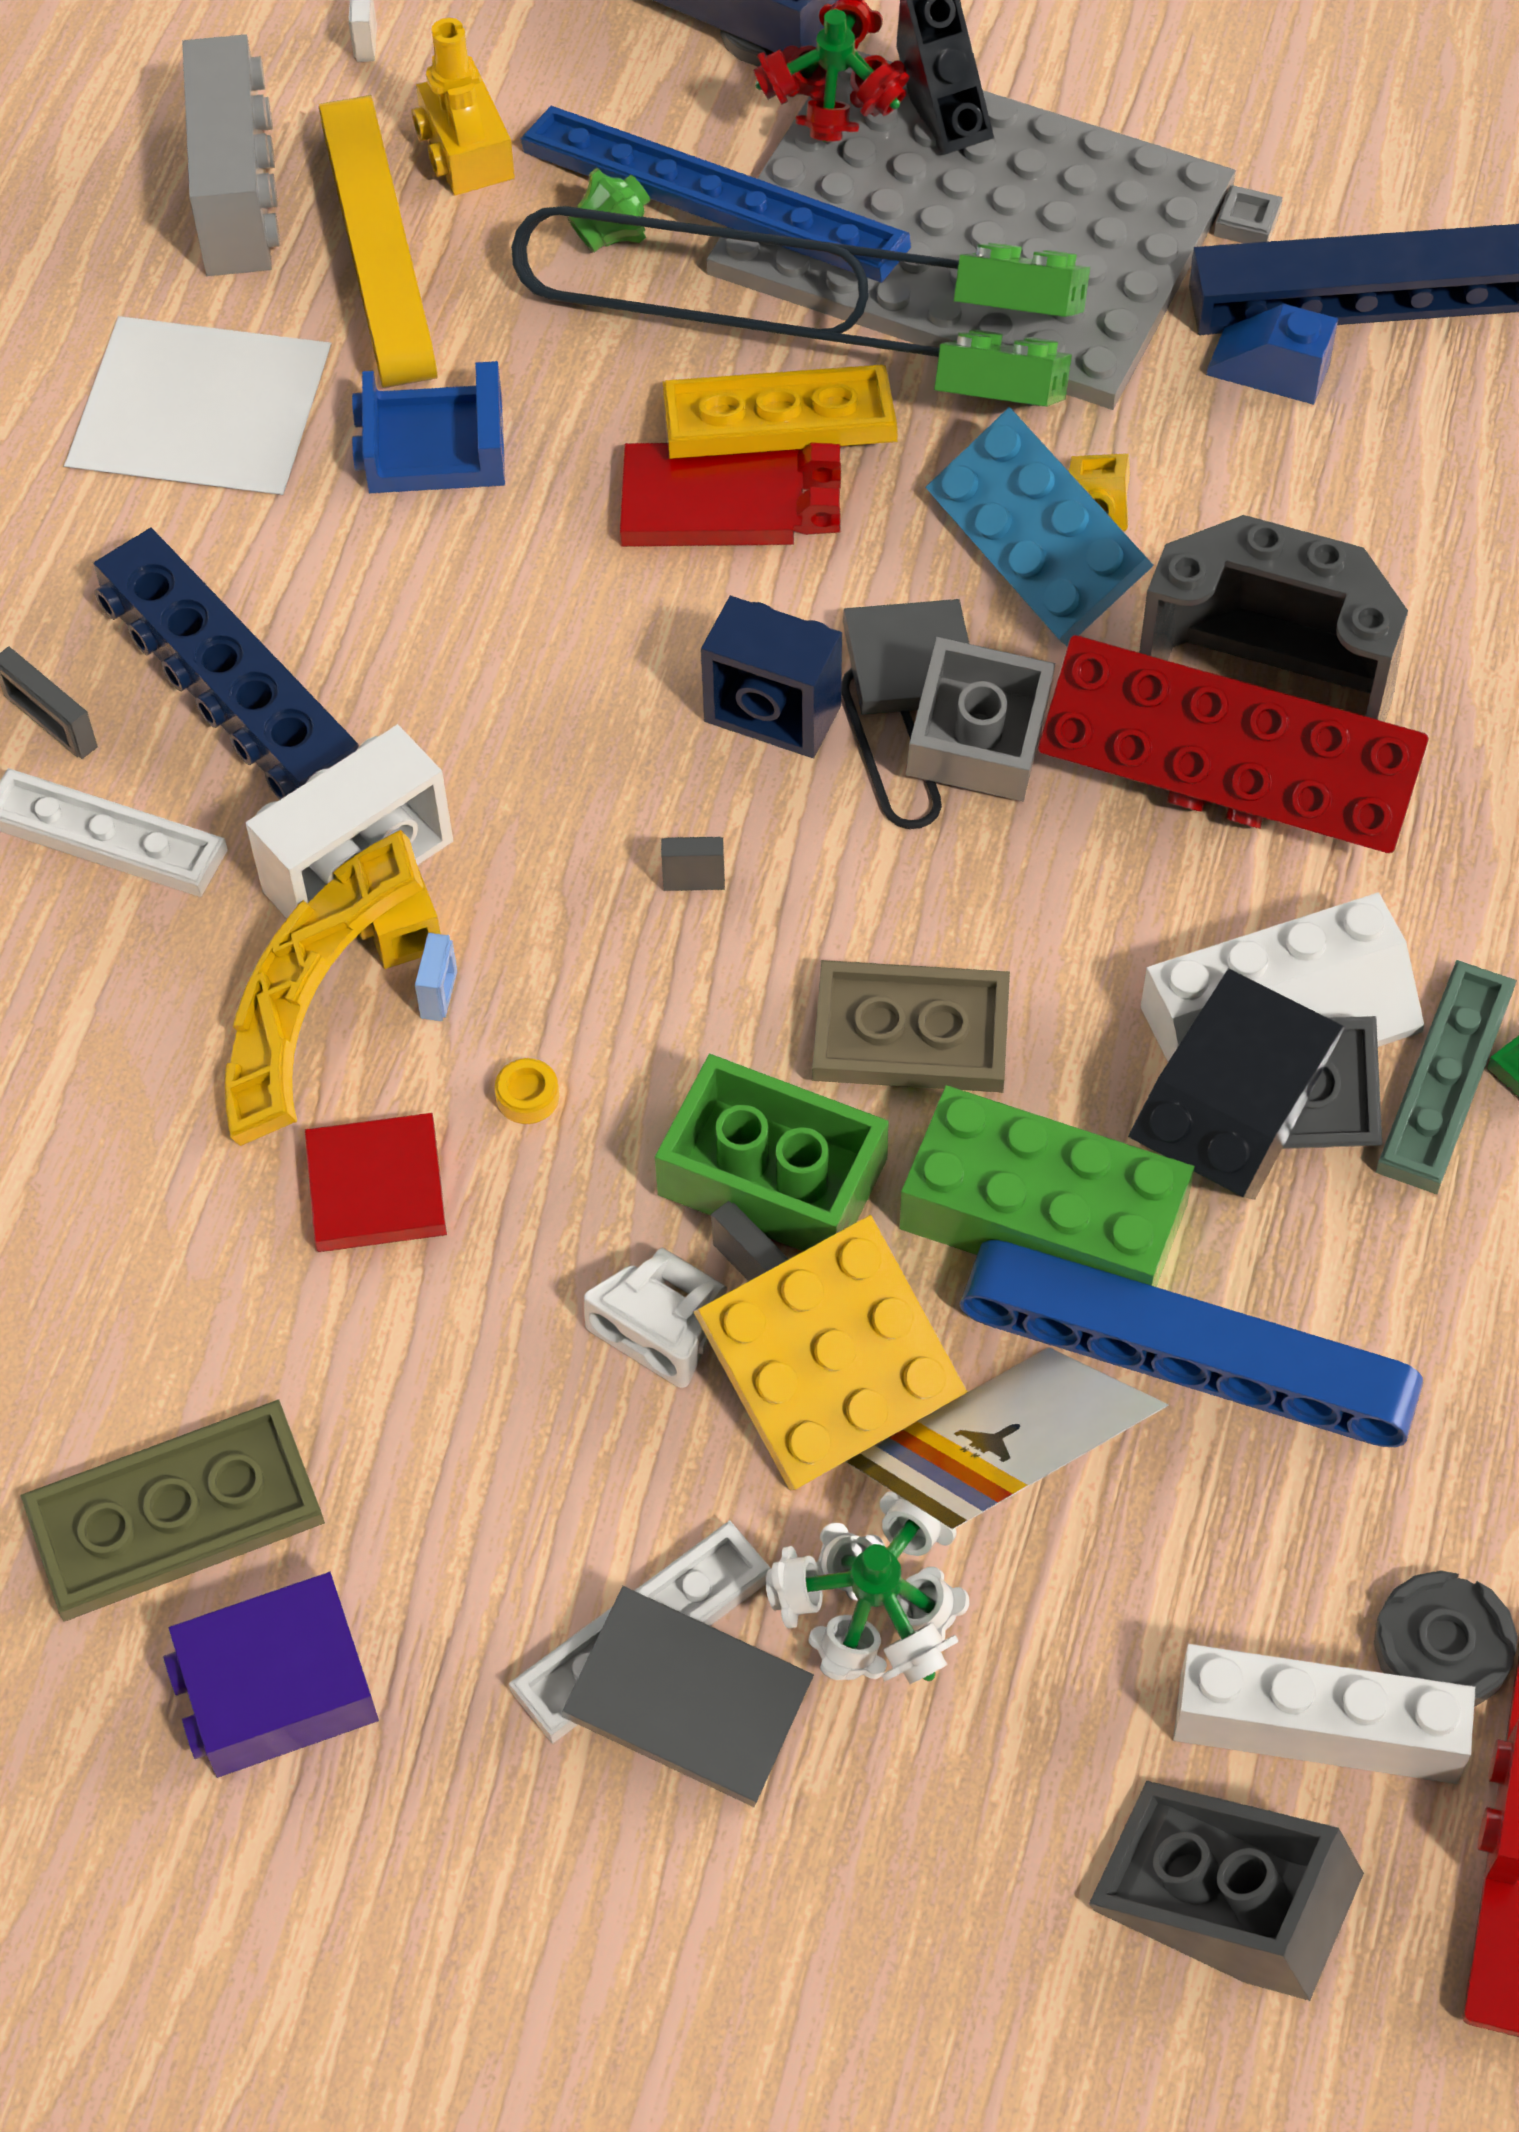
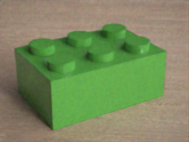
(774, 1151)

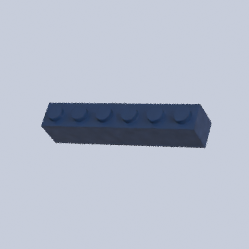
(1360, 276)

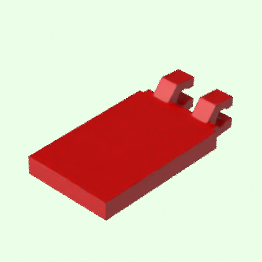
(728, 496)

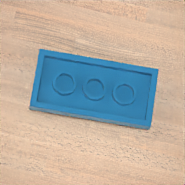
(1039, 526)

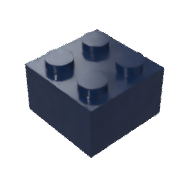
(772, 676)

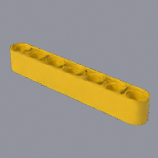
(378, 242)

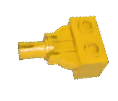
(460, 116)

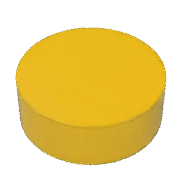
(527, 1091)

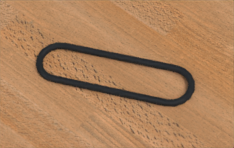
(881, 793)

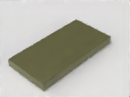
(171, 1510)

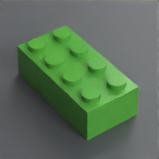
(1044, 1187)

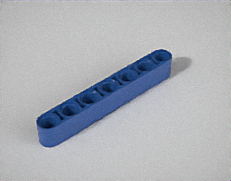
(1193, 1343)

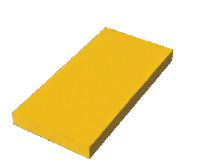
(778, 411)

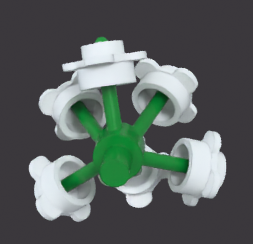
(872, 1576)

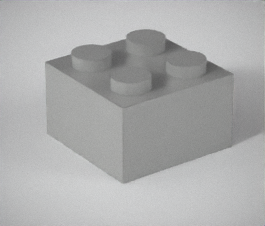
(979, 719)

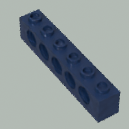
(219, 663)

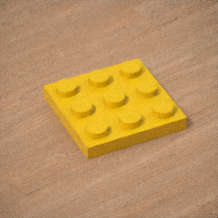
(830, 1352)

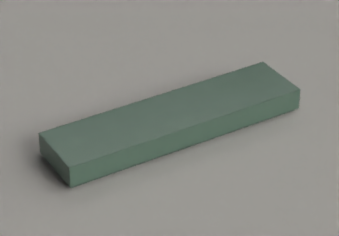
(1446, 1077)

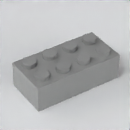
(229, 155)

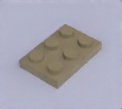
(911, 1026)

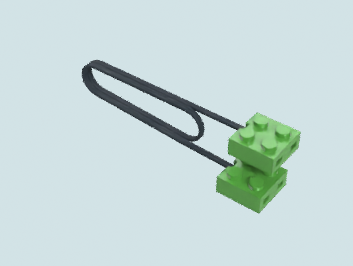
(970, 365)

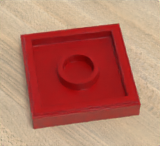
(375, 1182)

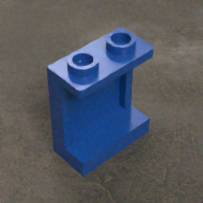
(431, 435)

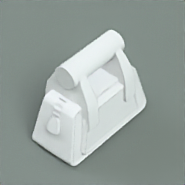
(652, 1320)

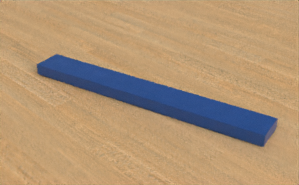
(710, 189)

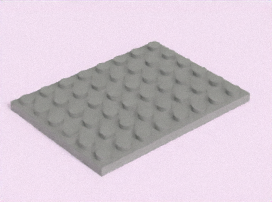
(1037, 186)

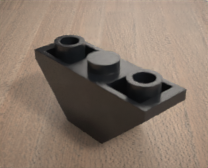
(942, 72)

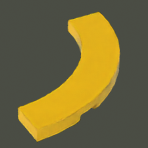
(289, 974)

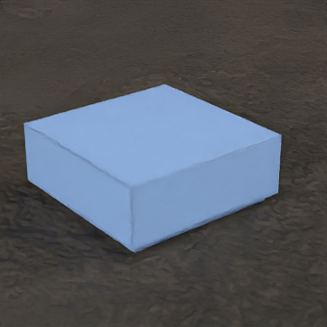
(436, 977)

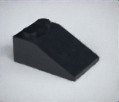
(1237, 1084)

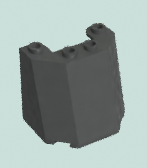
(1281, 603)

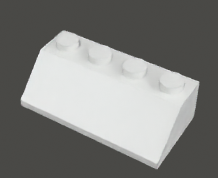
(1330, 961)

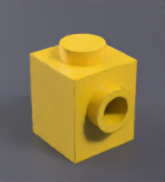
(403, 929)

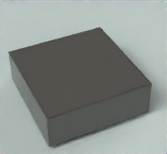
(693, 863)

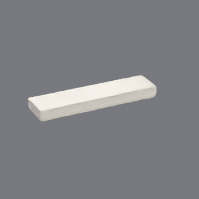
(109, 833)
(699, 1583)

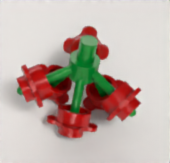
(815, 71)

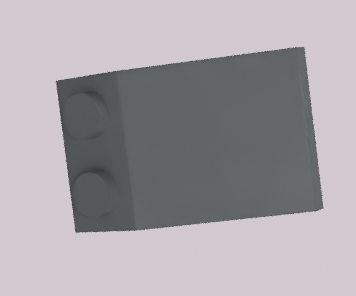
(1231, 1886)

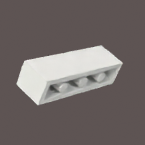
(1325, 1714)

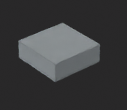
(1248, 215)

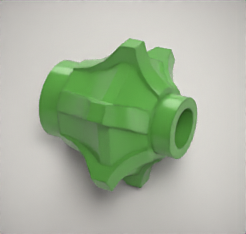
(613, 196)

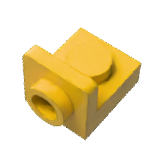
(1106, 481)

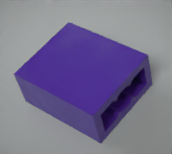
(269, 1676)

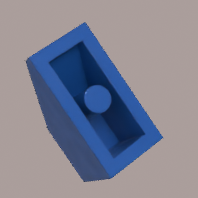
(1277, 352)

